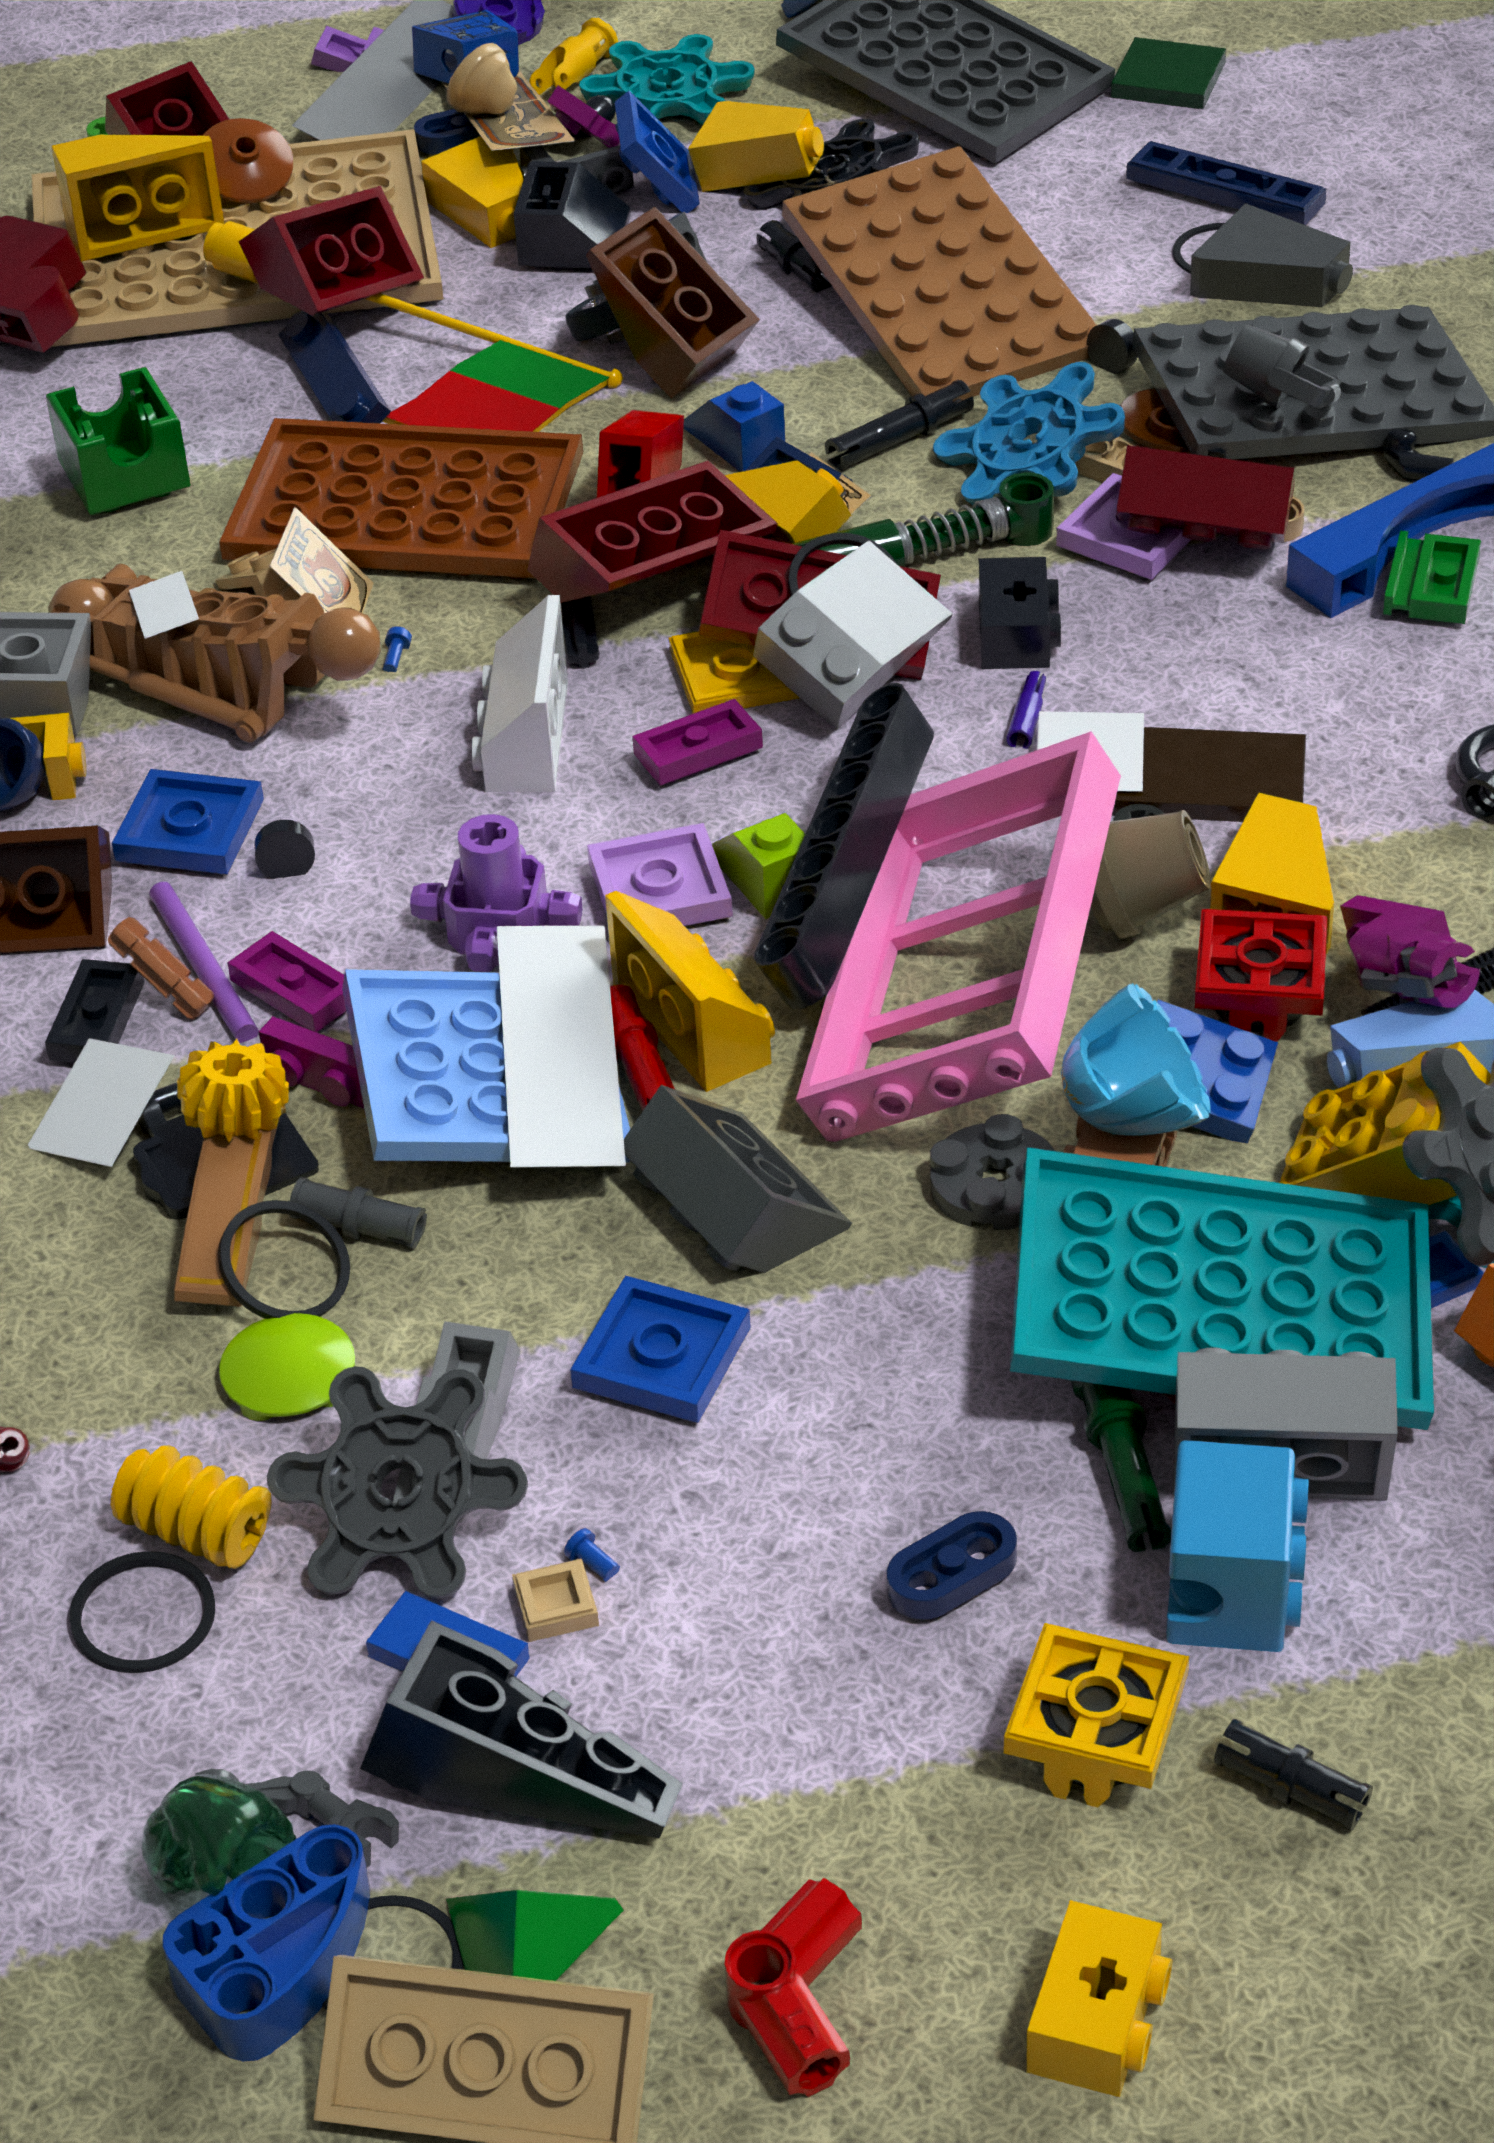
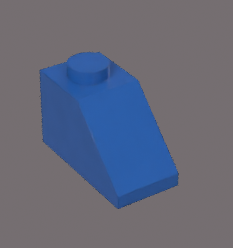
(738, 424)

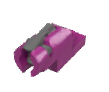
(1407, 952)

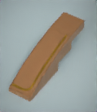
(225, 1183)

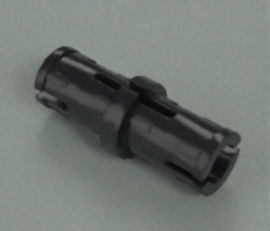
(791, 255)
(1293, 1774)

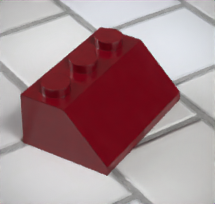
(332, 252)
(1205, 496)

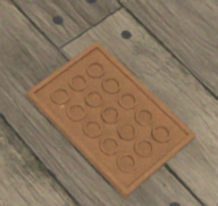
(941, 274)

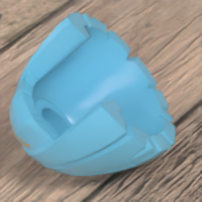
(1133, 1070)

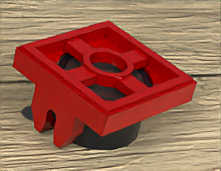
(1261, 968)

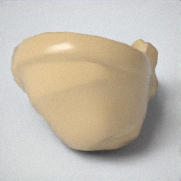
(482, 82)

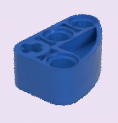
(281, 1966)

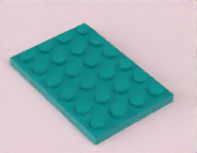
(1166, 1260)

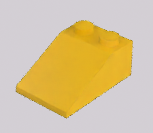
(136, 190)

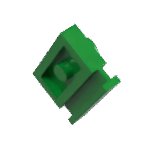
(1432, 577)

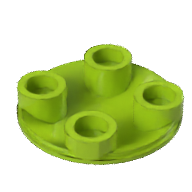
(284, 1365)

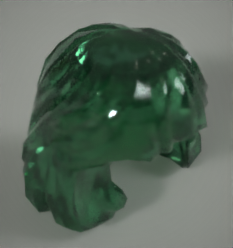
(210, 1832)

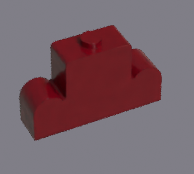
(35, 278)

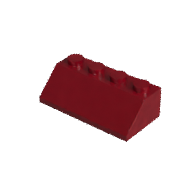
(641, 531)

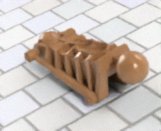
(229, 659)

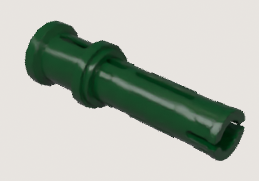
(1116, 1428)

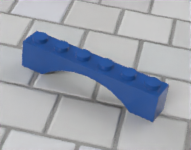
(1346, 558)

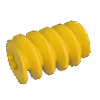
(191, 1505)

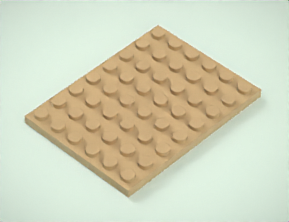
(177, 290)

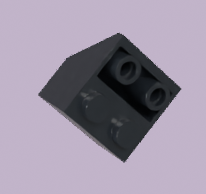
(564, 215)

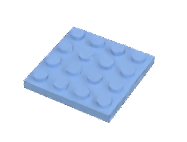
(431, 1064)

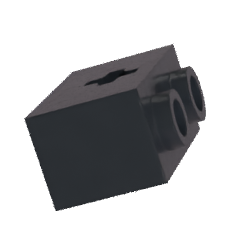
(1017, 613)

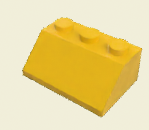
(686, 993)

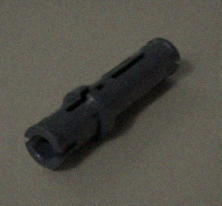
(918, 416)

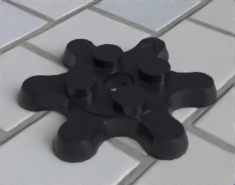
(844, 157)

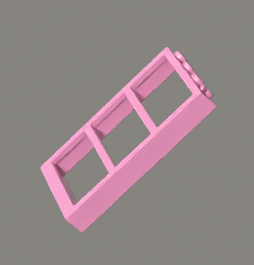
(1059, 780)

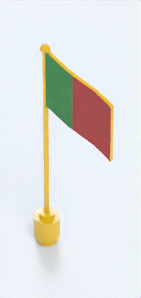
(495, 389)

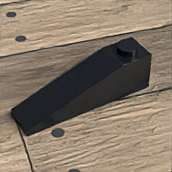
(487, 1741)

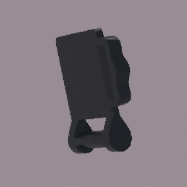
(173, 1152)

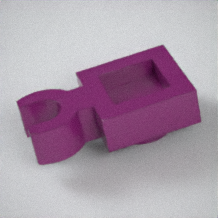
(579, 116)

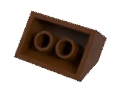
(54, 888)

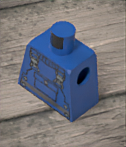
(461, 36)

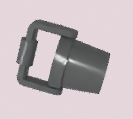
(1277, 368)

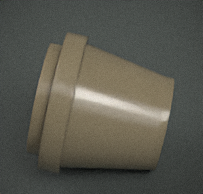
(1147, 871)

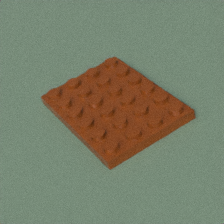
(406, 493)

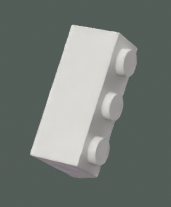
(524, 705)

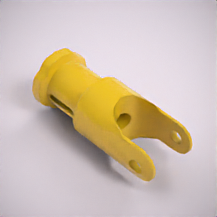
(575, 56)

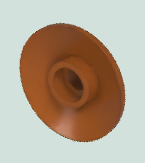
(255, 174)

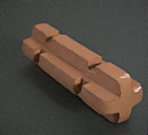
(160, 968)

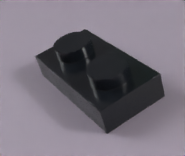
(94, 1008)

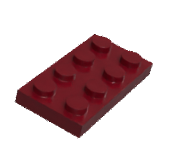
(752, 584)

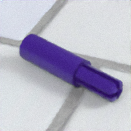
(1027, 710)

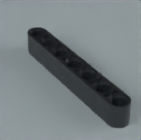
(844, 847)

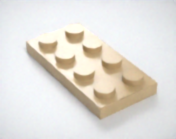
(481, 2055)

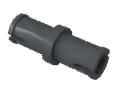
(361, 1213)

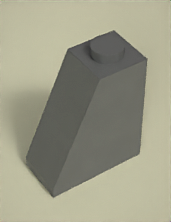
(1270, 261)

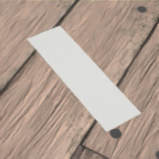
(559, 1047)

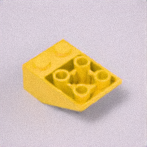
(1358, 1131)

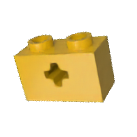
(1096, 1998)

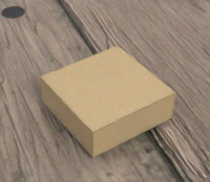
(555, 1600)

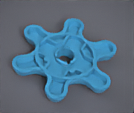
(1015, 413)

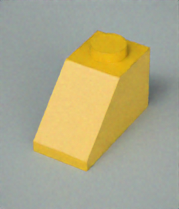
(796, 498)

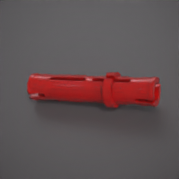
(637, 1046)

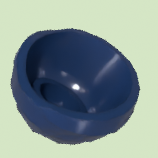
(20, 764)

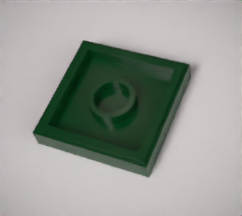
(1168, 73)

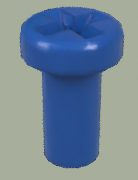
(582, 1546)

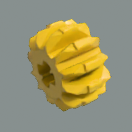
(233, 1090)

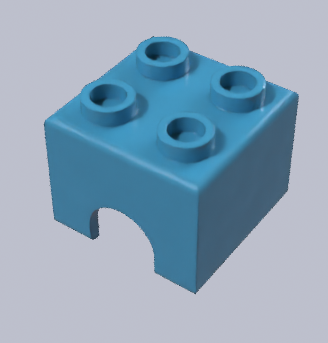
(1236, 1546)

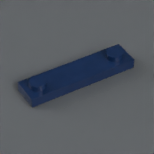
(1225, 182)
(332, 369)

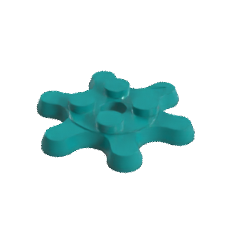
(686, 67)

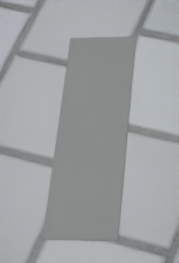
(379, 85)

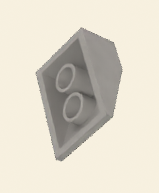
(848, 632)

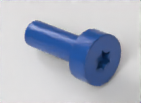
(396, 640)

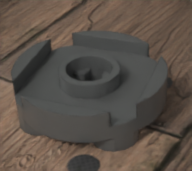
(966, 1154)

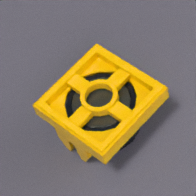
(1095, 1711)

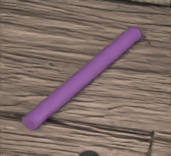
(203, 962)

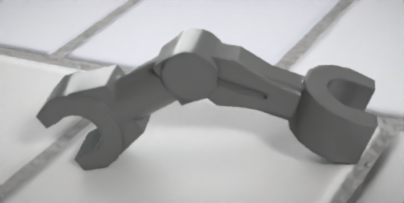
(311, 1796)

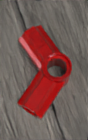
(785, 2013)

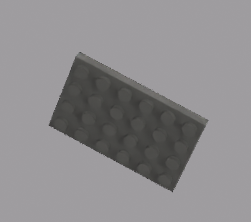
(950, 66)
(1391, 368)

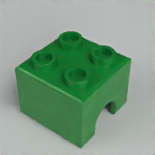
(121, 452)

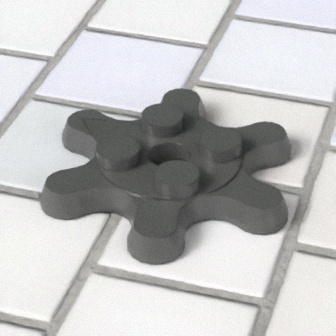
(1460, 1147)
(373, 1443)

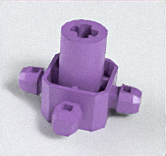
(492, 888)

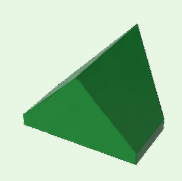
(528, 1930)

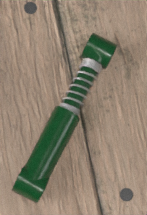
(1017, 514)

